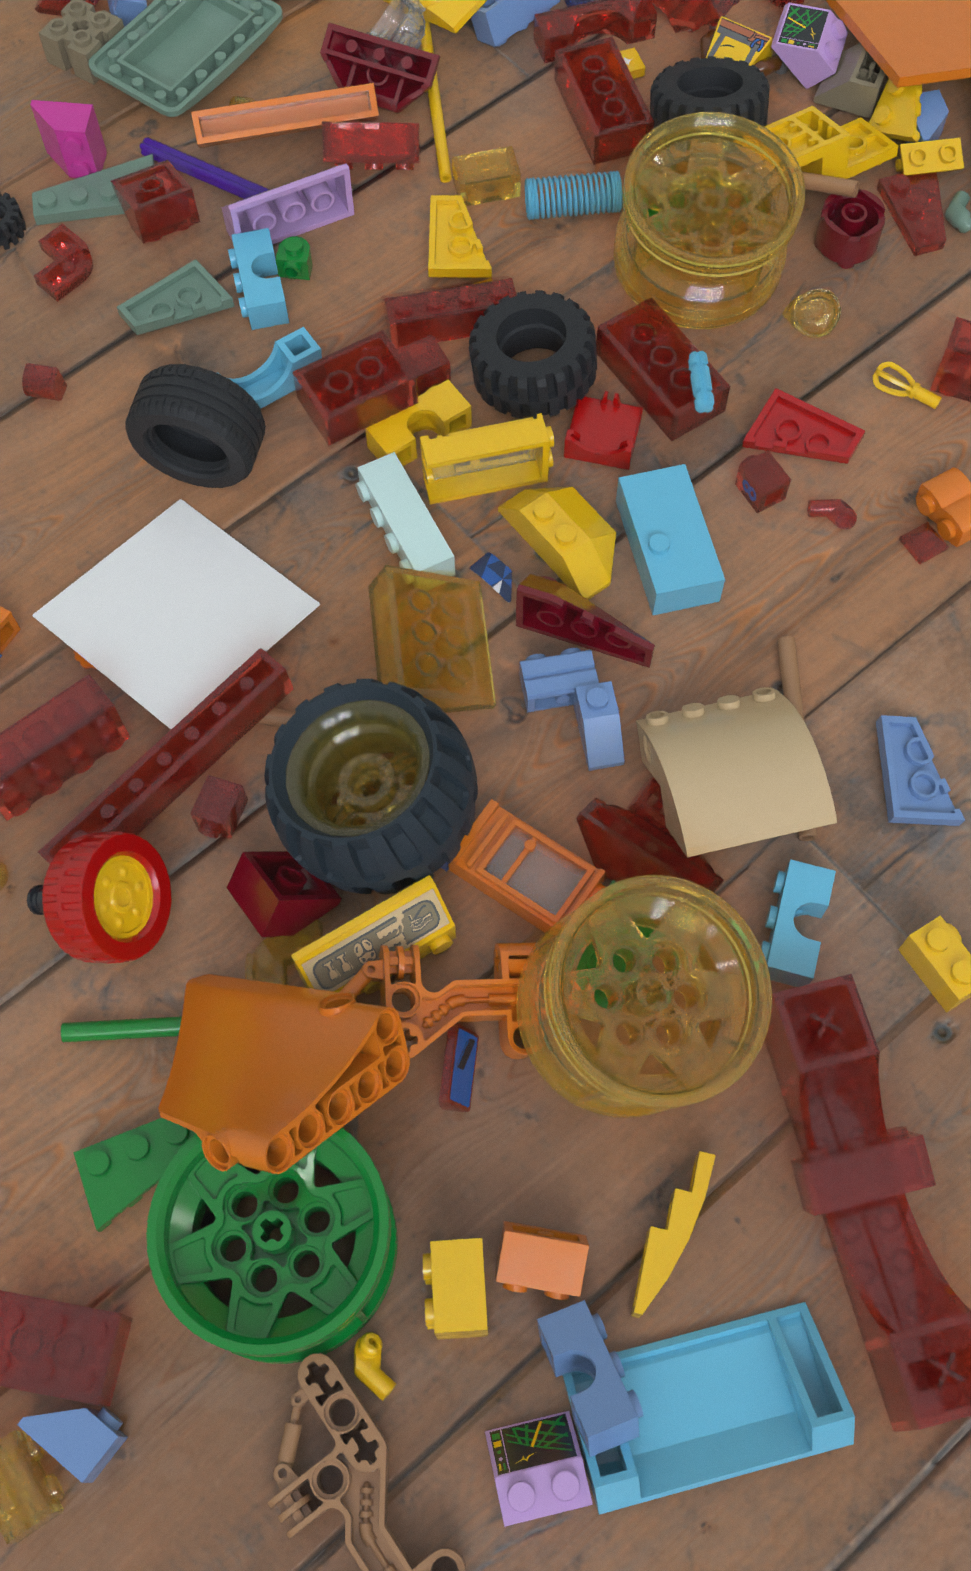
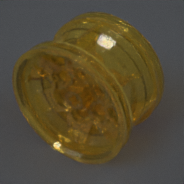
(722, 223)
(727, 991)

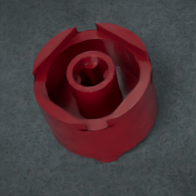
(850, 228)

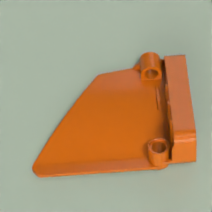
(277, 1068)

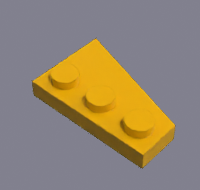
(453, 242)

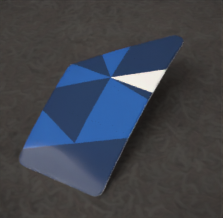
(495, 574)

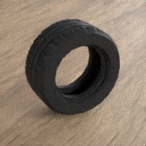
(195, 426)

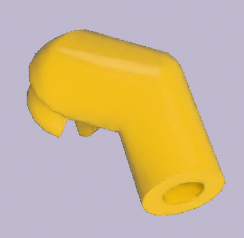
(368, 1365)

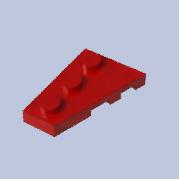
(802, 430)

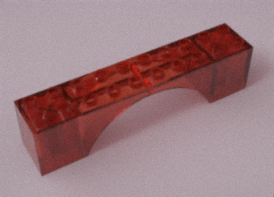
(902, 1303)

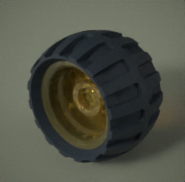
(391, 815)

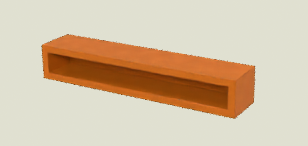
(284, 115)

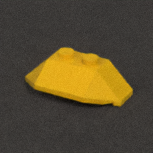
(565, 535)

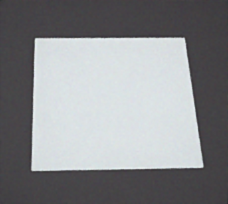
(175, 612)

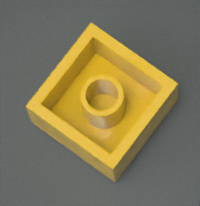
(458, 1289)

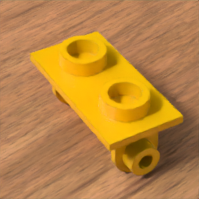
(930, 157)

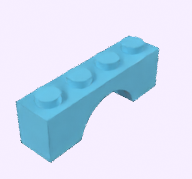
(275, 376)

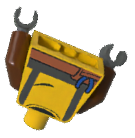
(743, 44)

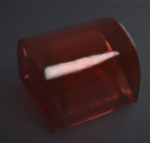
(43, 382)

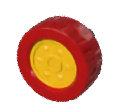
(105, 897)

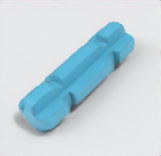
(701, 381)

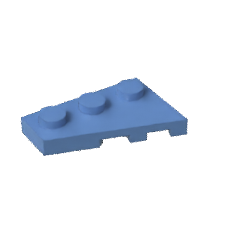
(909, 776)

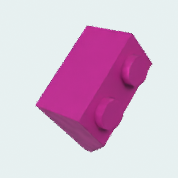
(71, 136)

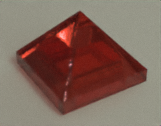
(923, 543)

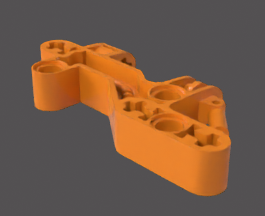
(457, 1002)

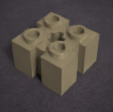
(78, 37)

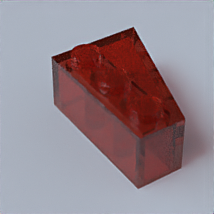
(372, 144)

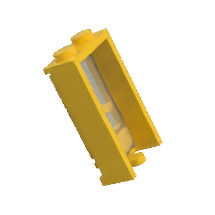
(486, 459)

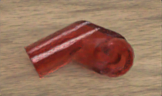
(835, 510)

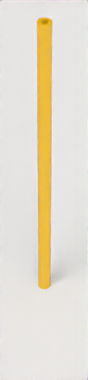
(437, 116)

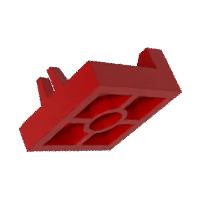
(603, 431)

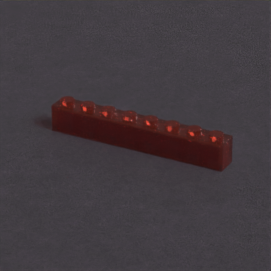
(182, 753)

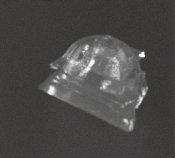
(402, 23)

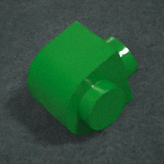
(294, 258)

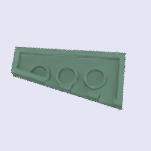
(85, 196)

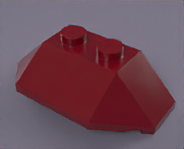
(396, 70)

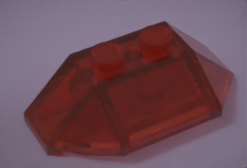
(634, 847)

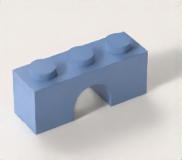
(605, 1410)

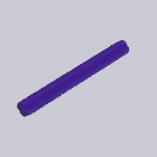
(200, 169)

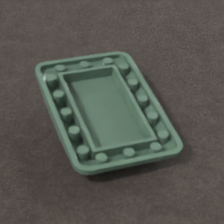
(183, 49)

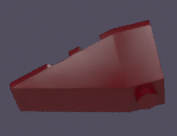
(567, 616)

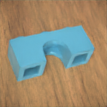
(263, 296)
(801, 891)

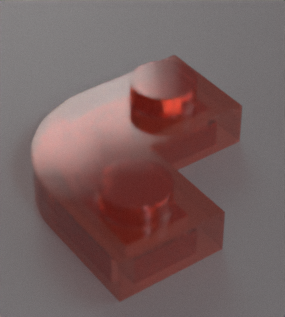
(70, 265)

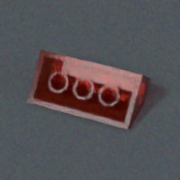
(443, 310)

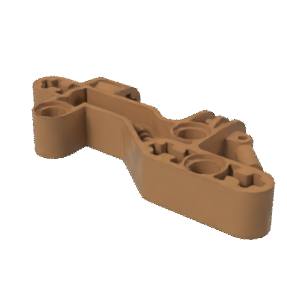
(364, 1486)

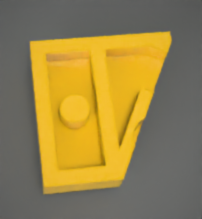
(898, 112)

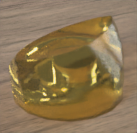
(814, 312)

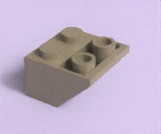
(854, 85)

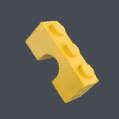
(438, 410)

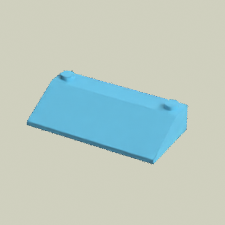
(721, 1407)

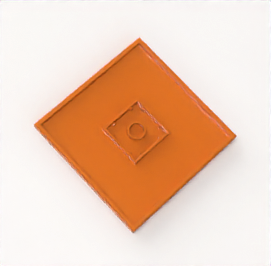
(912, 38)

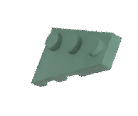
(175, 299)

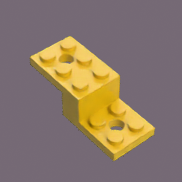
(833, 149)

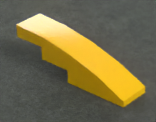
(666, 1245)

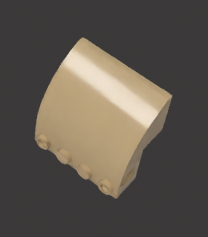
(735, 771)

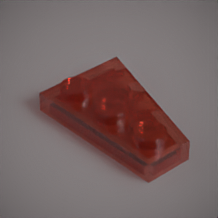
(916, 209)

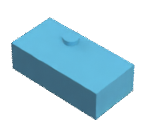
(669, 539)

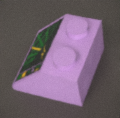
(809, 42)
(538, 1468)

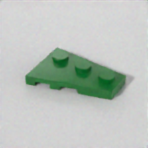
(127, 1166)

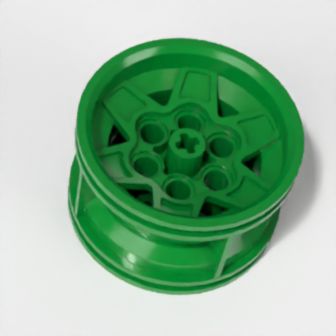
(189, 1257)

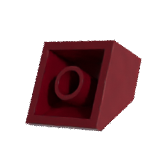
(279, 893)

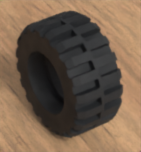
(710, 86)
(527, 324)

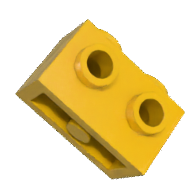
(940, 962)

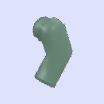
(958, 214)

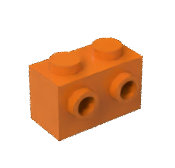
(541, 1260)

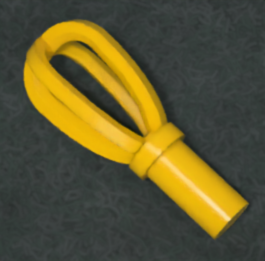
(913, 390)

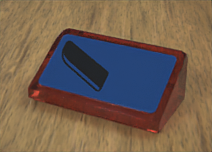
(458, 1069)

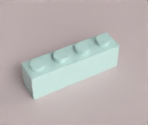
(403, 517)

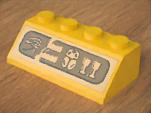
(404, 920)

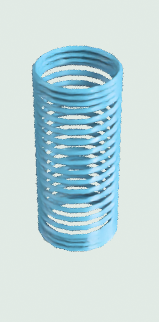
(609, 197)

